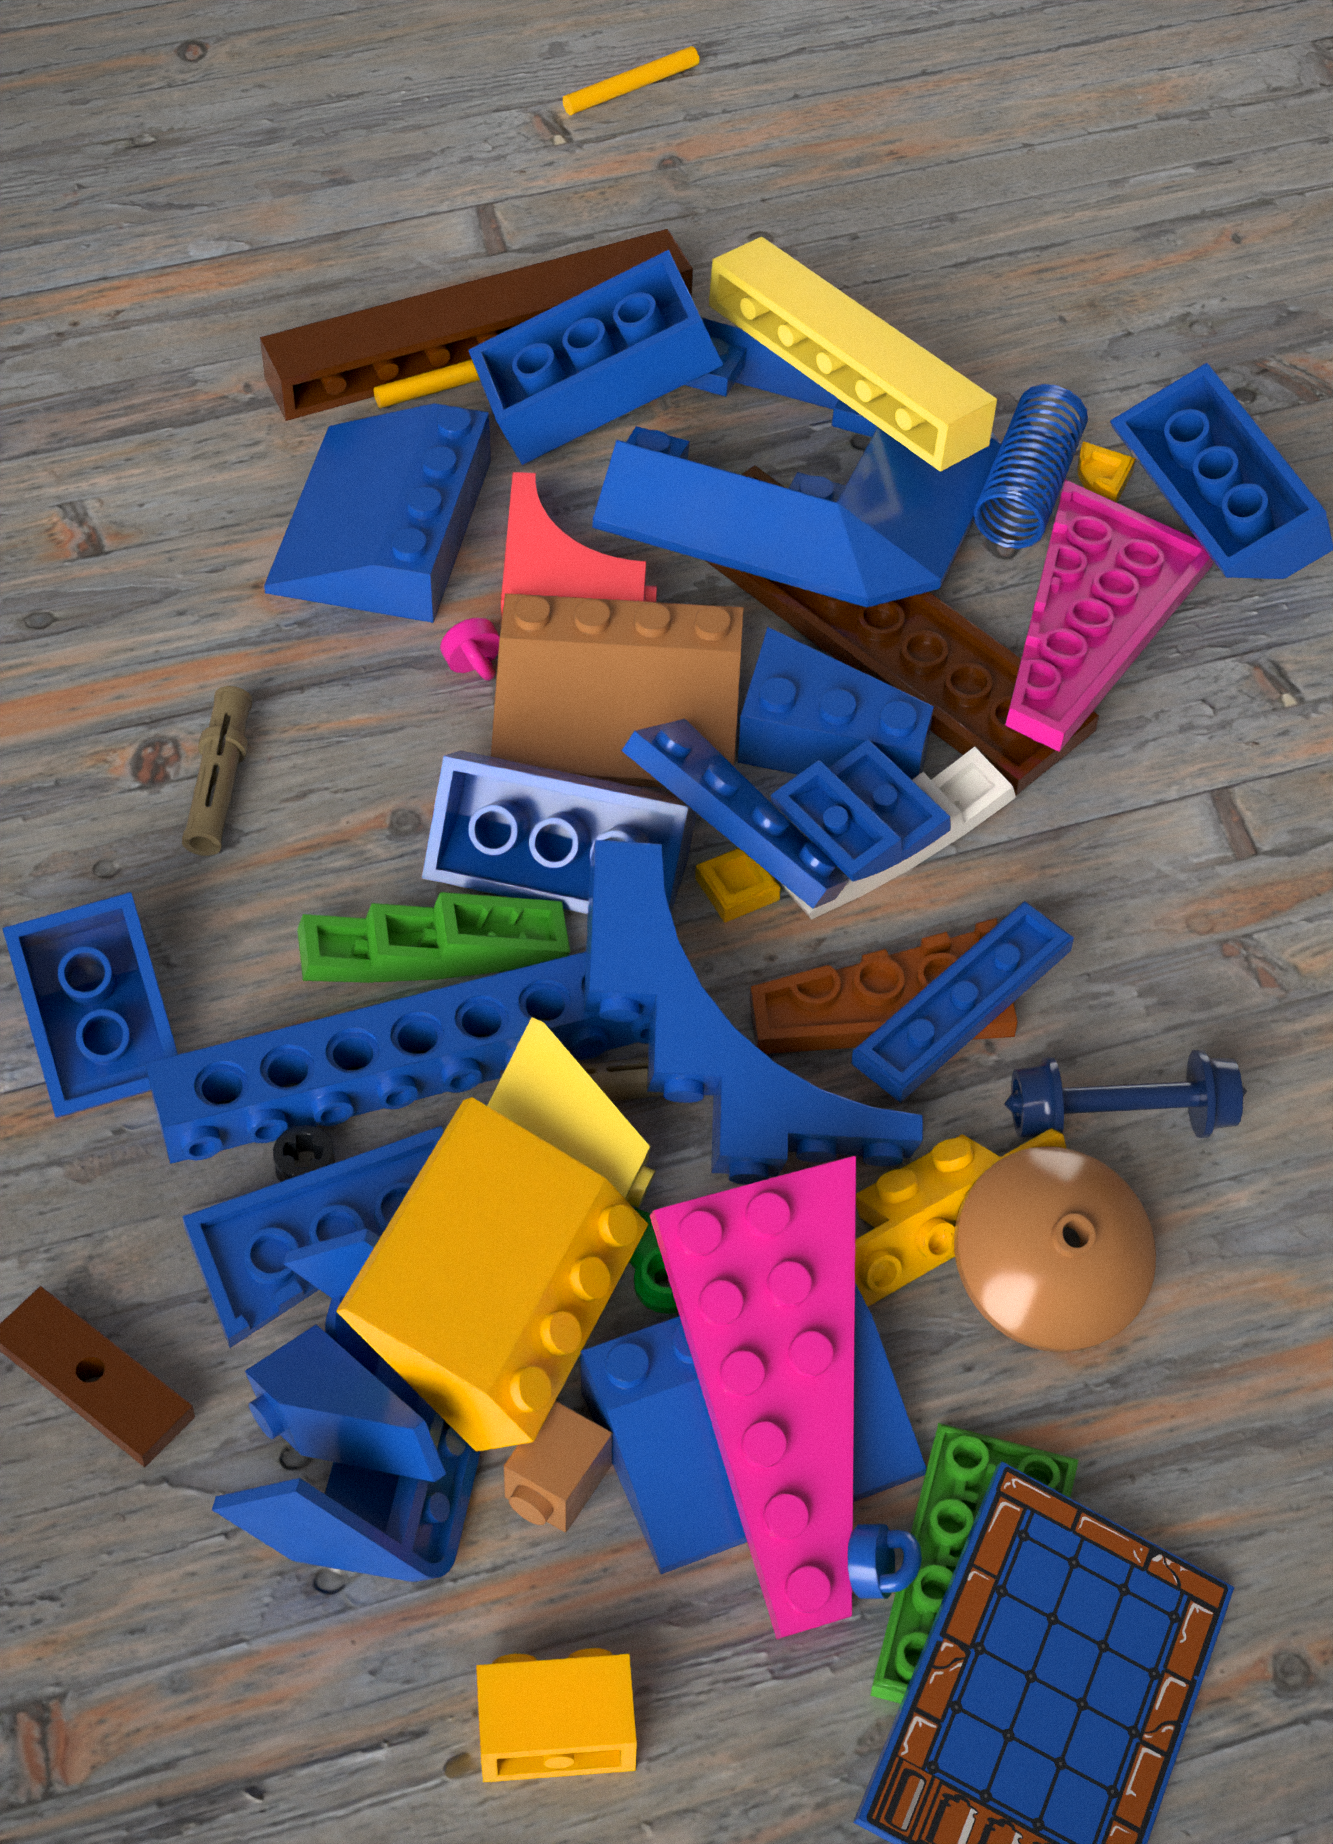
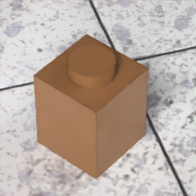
(559, 1469)

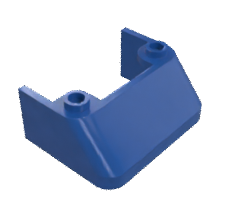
(367, 1516)

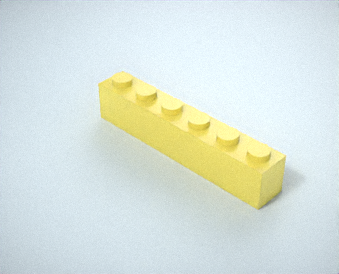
(852, 353)

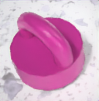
(471, 647)

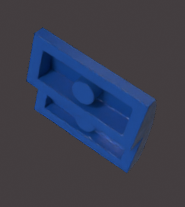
(862, 811)

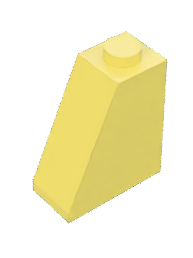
(565, 1107)

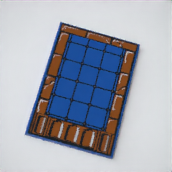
(1047, 1682)

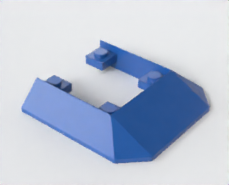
(856, 542)

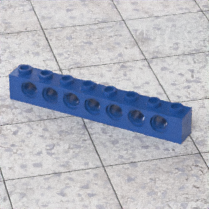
(382, 1043)

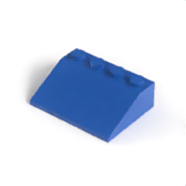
(385, 511)
(669, 1454)

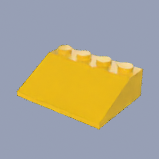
(493, 1276)

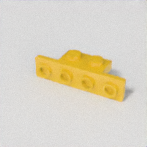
(918, 1212)

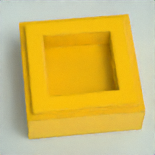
(736, 884)

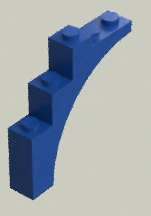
(696, 1051)

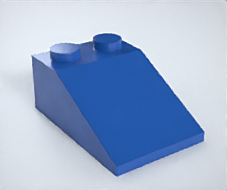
(91, 1002)

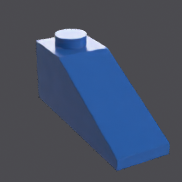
(339, 1410)

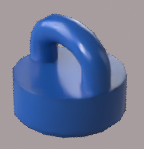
(873, 1560)

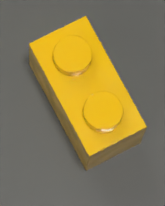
(556, 1716)

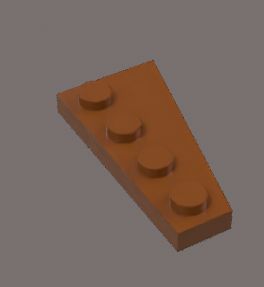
(848, 1004)

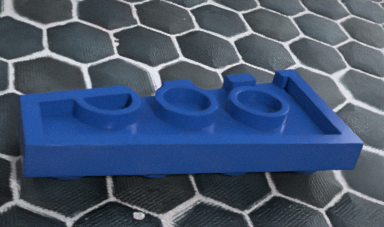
(732, 805)
(247, 1238)

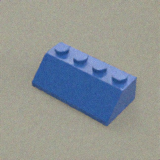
(1225, 478)
(535, 829)

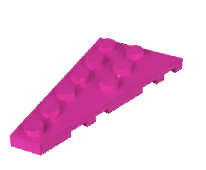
(1098, 604)
(771, 1333)

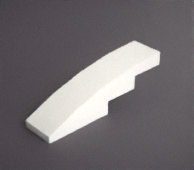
(966, 791)

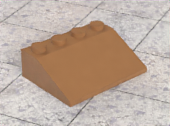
(596, 670)

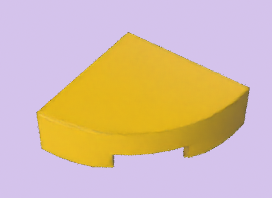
(1104, 470)

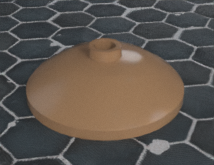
(1026, 1273)

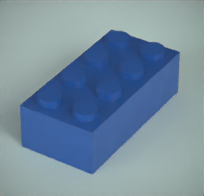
(594, 358)

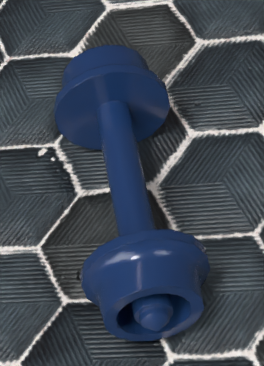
(1210, 1093)

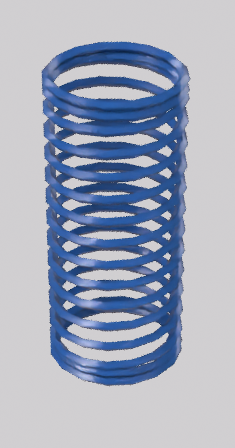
(1041, 511)

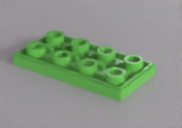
(946, 1510)

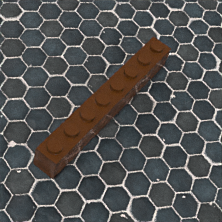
(353, 353)

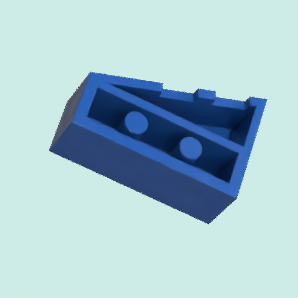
(820, 709)

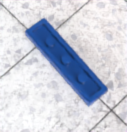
(961, 1001)

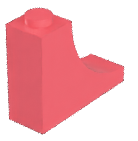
(551, 563)

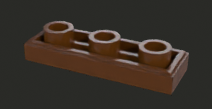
(66, 1351)

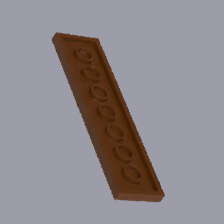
(927, 654)

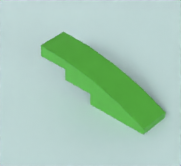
(428, 943)

